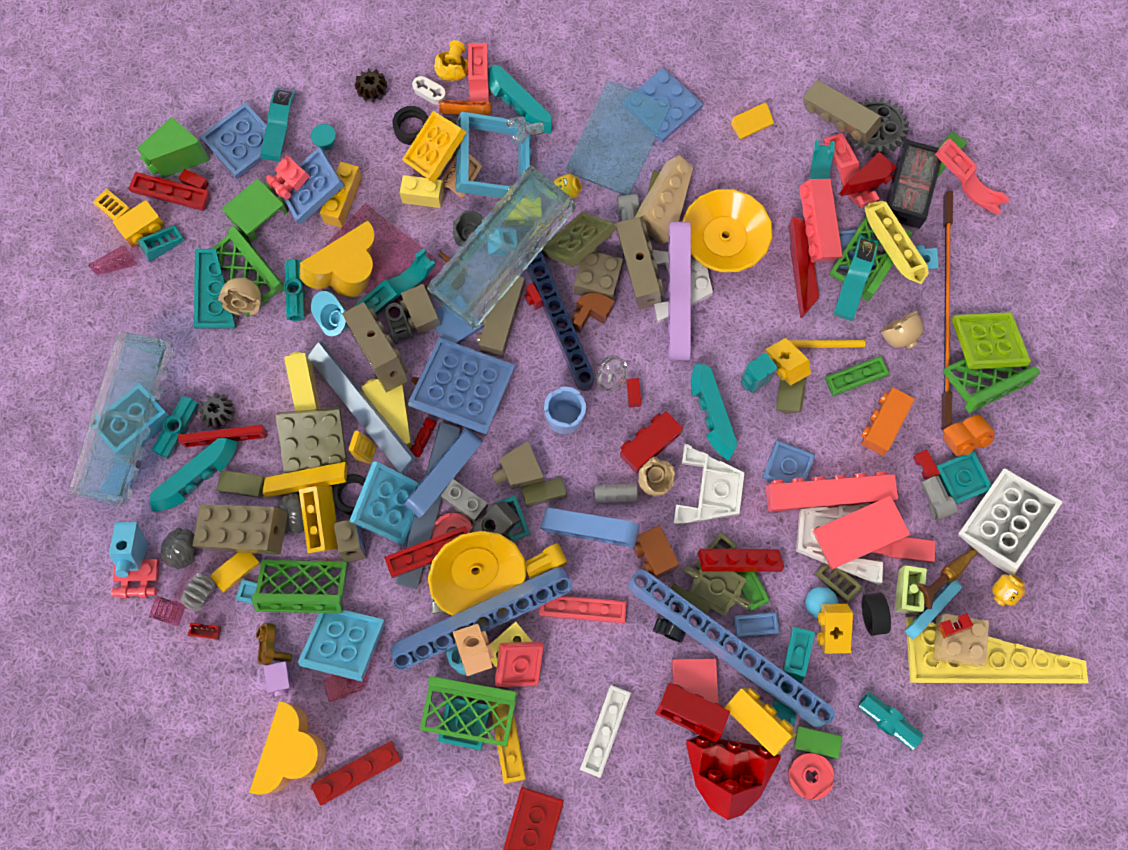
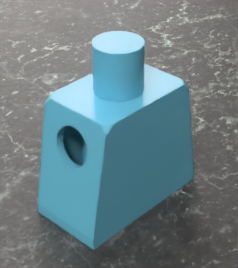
(127, 548)

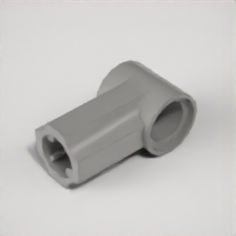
(627, 206)
(939, 502)

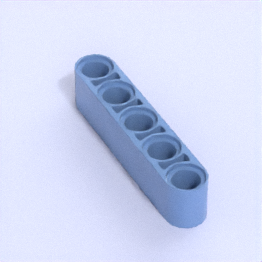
(443, 472)
(590, 527)

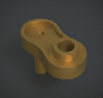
(266, 646)

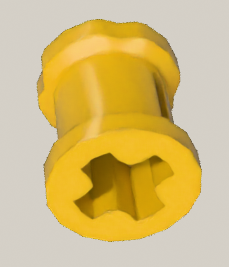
(455, 52)

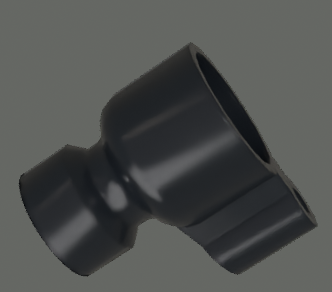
(668, 629)

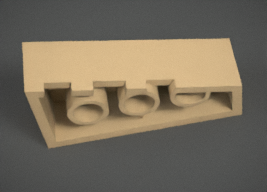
(665, 198)

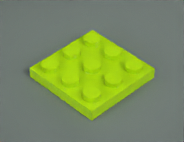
(990, 340)

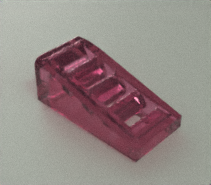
(113, 261)
(167, 611)

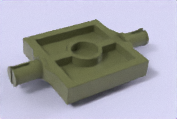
(717, 589)

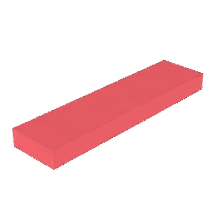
(585, 609)

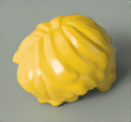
(449, 71)

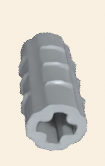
(616, 493)

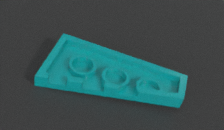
(207, 287)

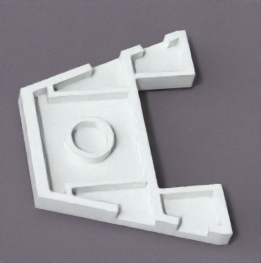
(700, 284)
(719, 489)

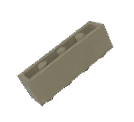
(842, 111)
(500, 321)

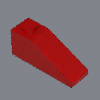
(871, 176)

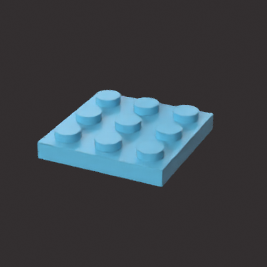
(381, 503)
(342, 644)

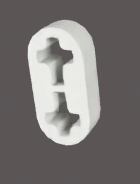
(430, 89)

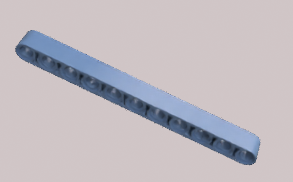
(740, 649)

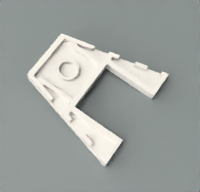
(807, 544)

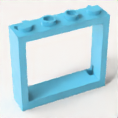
(491, 124)

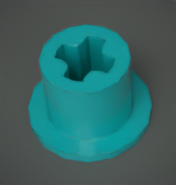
(323, 136)

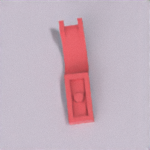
(478, 72)
(849, 166)
(965, 171)
(910, 549)

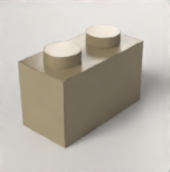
(420, 309)

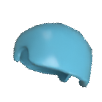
(817, 597)

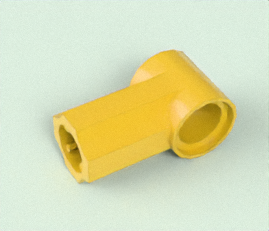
(549, 559)

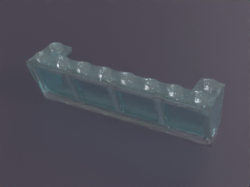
(501, 247)
(121, 419)

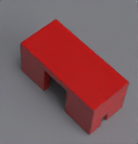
(192, 179)
(633, 392)
(927, 464)
(962, 624)
(204, 631)

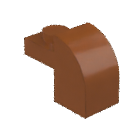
(592, 305)

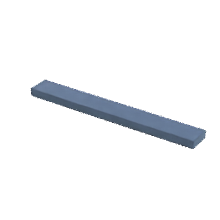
(361, 407)
(422, 527)

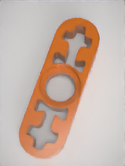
(457, 106)

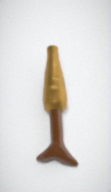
(948, 574)

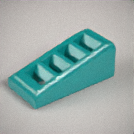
(157, 251)
(513, 499)

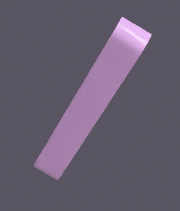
(679, 291)

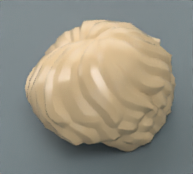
(656, 477)

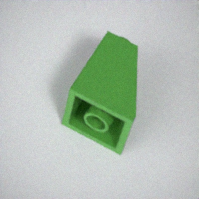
(171, 150)

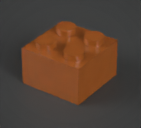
(655, 553)

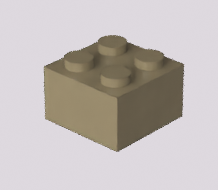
(598, 274)

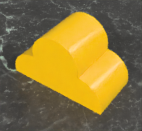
(342, 264)
(288, 751)

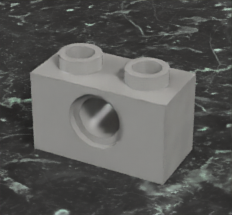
(464, 501)

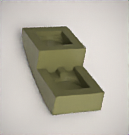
(240, 483)

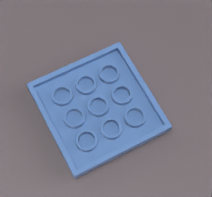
(462, 385)

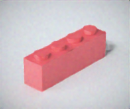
(820, 220)

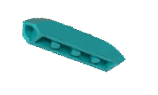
(514, 94)
(705, 387)
(186, 479)

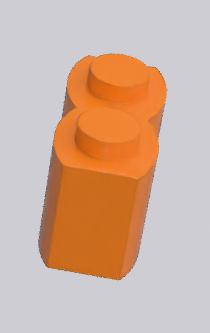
(968, 435)

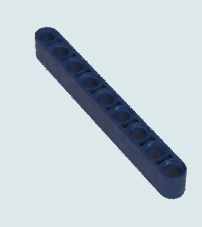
(561, 316)

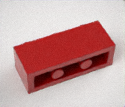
(650, 441)
(692, 712)

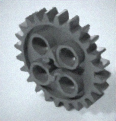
(893, 122)

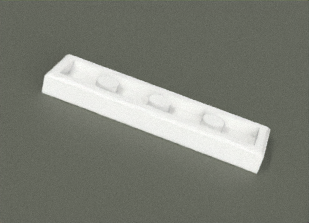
(605, 731)

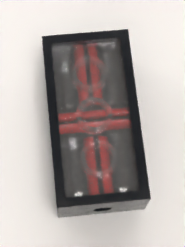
(913, 183)

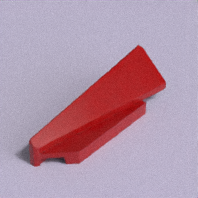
(802, 267)

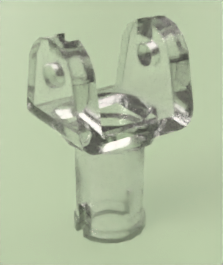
(524, 129)

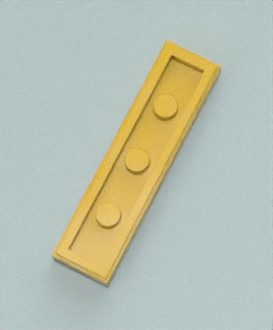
(307, 478)
(510, 756)

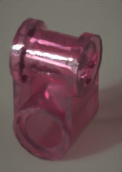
(340, 687)

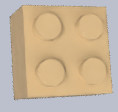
(963, 648)

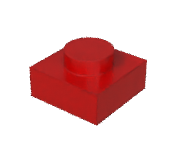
(533, 297)

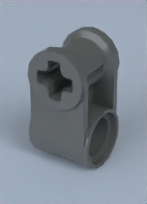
(398, 324)

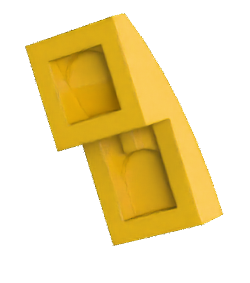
(233, 570)

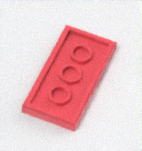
(861, 532)

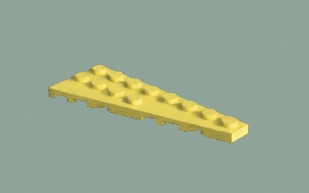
(1004, 664)

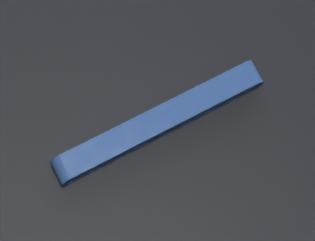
(488, 609)

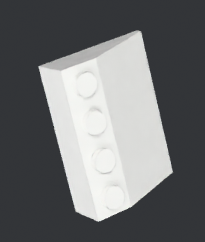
(1009, 521)

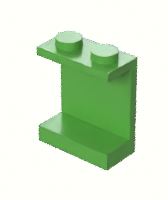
(253, 208)

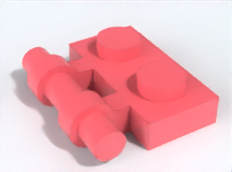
(292, 173)
(147, 573)

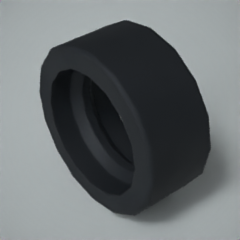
(405, 113)
(337, 490)
(876, 614)

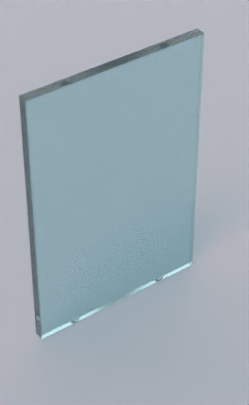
(617, 138)

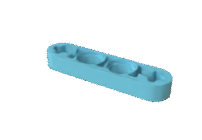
(928, 615)

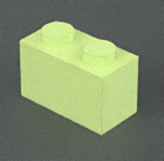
(908, 596)

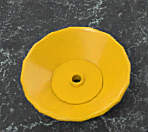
(737, 217)
(458, 587)

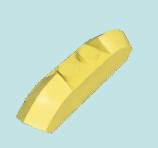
(896, 241)

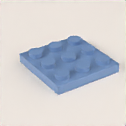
(669, 90)
(237, 140)
(317, 190)

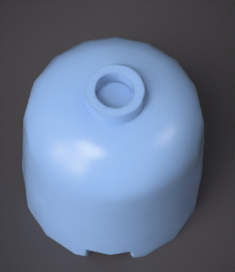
(565, 410)

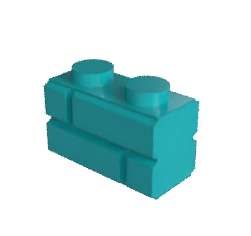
(758, 373)

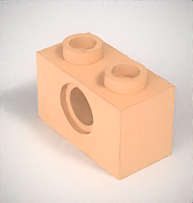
(473, 649)

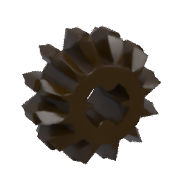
(371, 85)

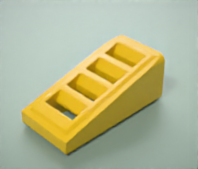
(102, 196)
(362, 447)

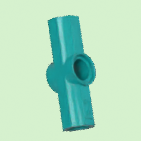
(294, 301)
(181, 415)
(890, 721)

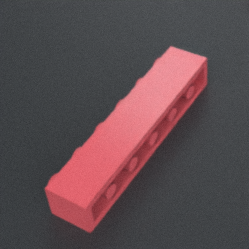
(831, 492)

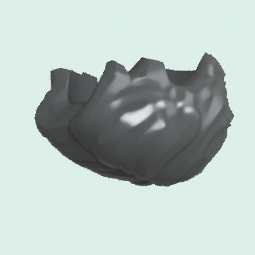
(464, 225)
(292, 505)
(178, 549)

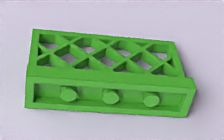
(252, 257)
(881, 267)
(989, 393)
(295, 601)
(472, 691)

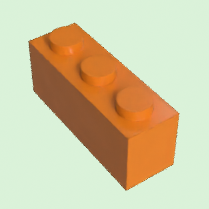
(886, 421)

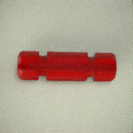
(423, 437)

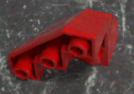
(730, 773)

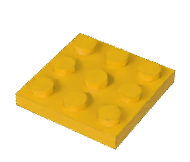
(434, 146)

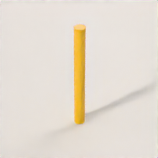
(829, 343)

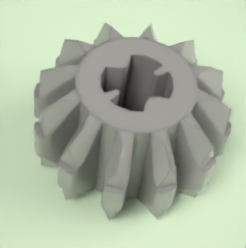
(198, 592)

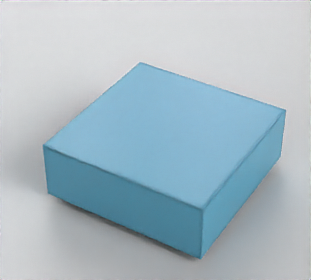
(246, 591)

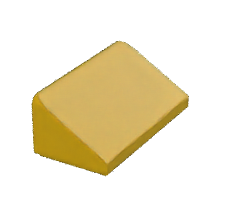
(752, 121)

